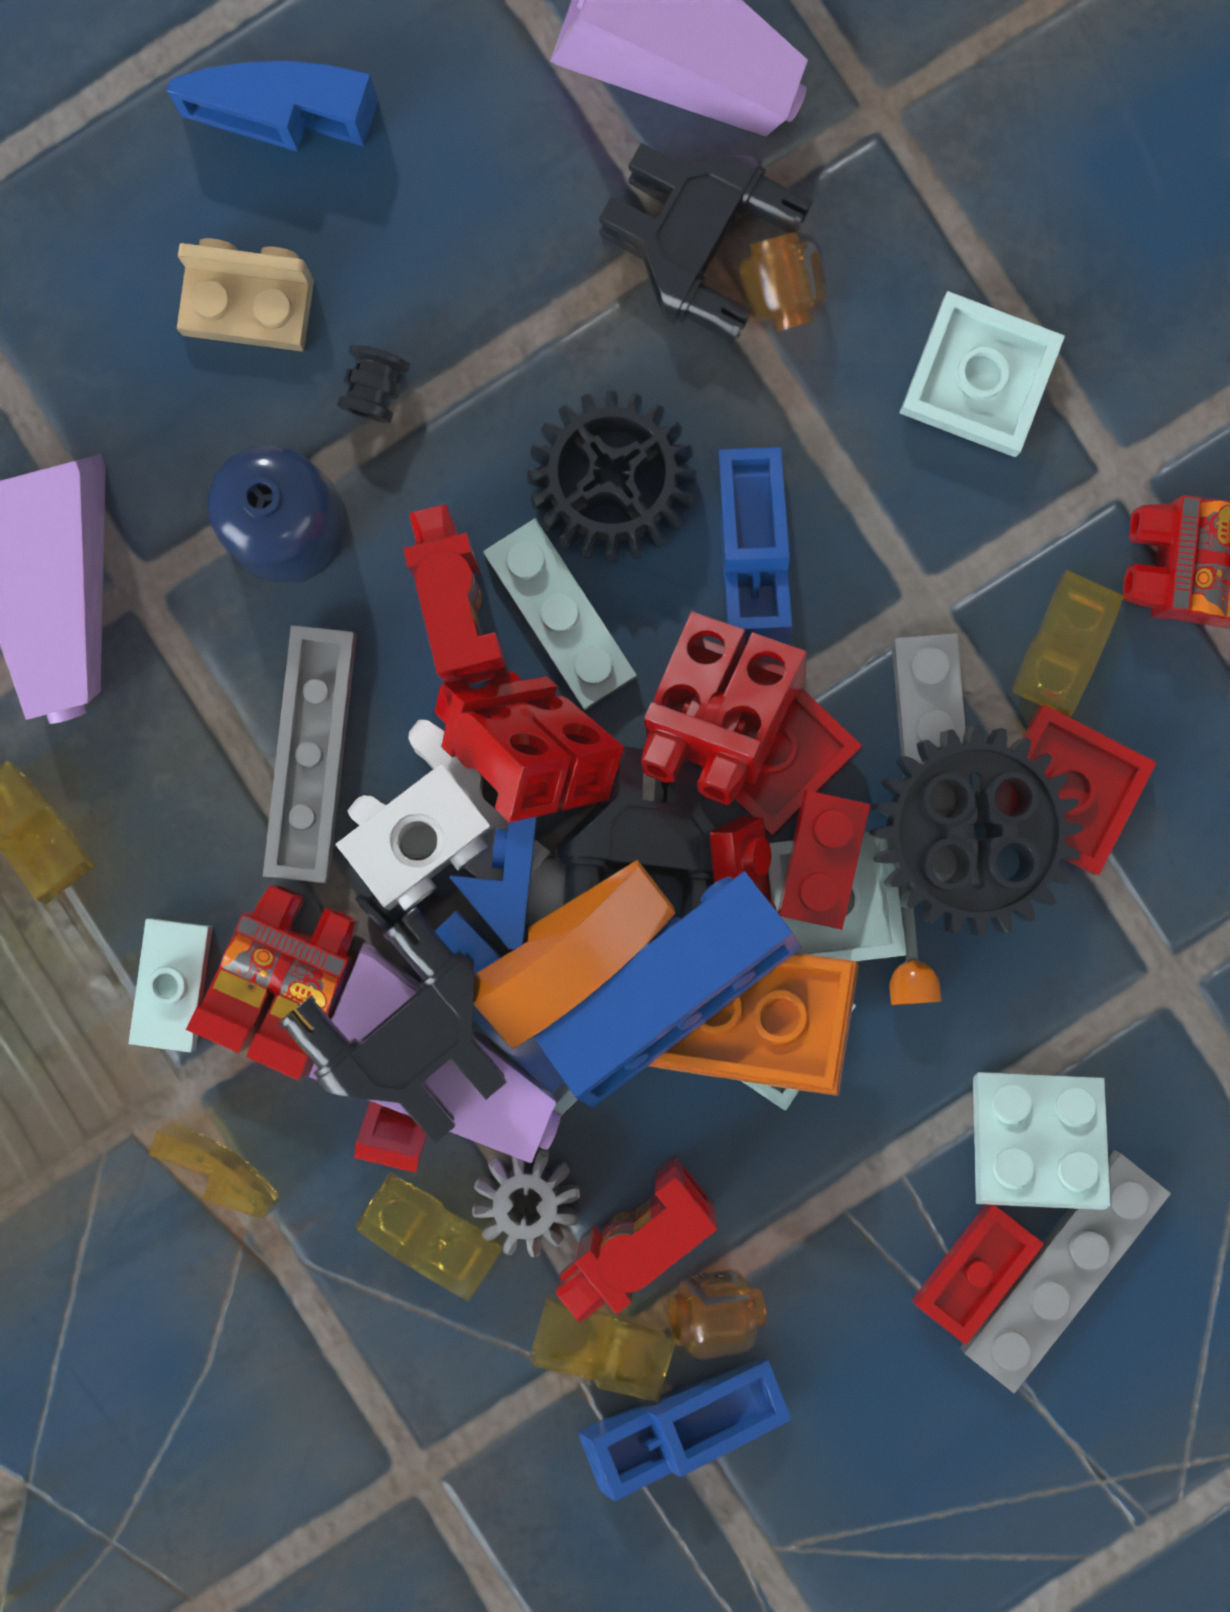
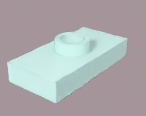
(169, 984)

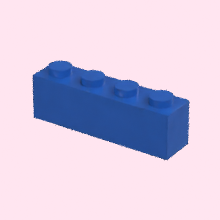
(668, 989)

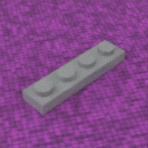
(929, 703)
(310, 754)
(1064, 1275)

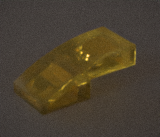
(1068, 643)
(37, 839)
(231, 1179)
(428, 1237)
(603, 1348)

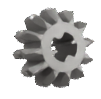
(526, 1225)

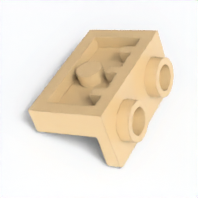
(244, 295)

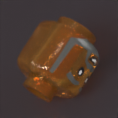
(784, 280)
(715, 1314)

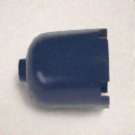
(295, 532)

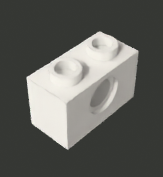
(376, 844)

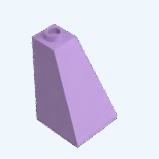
(689, 54)
(53, 586)
(510, 1120)

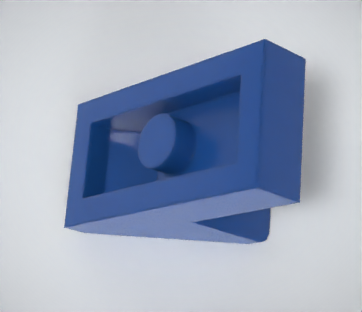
(506, 901)

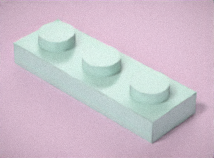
(560, 614)

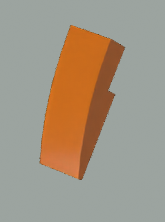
(571, 954)

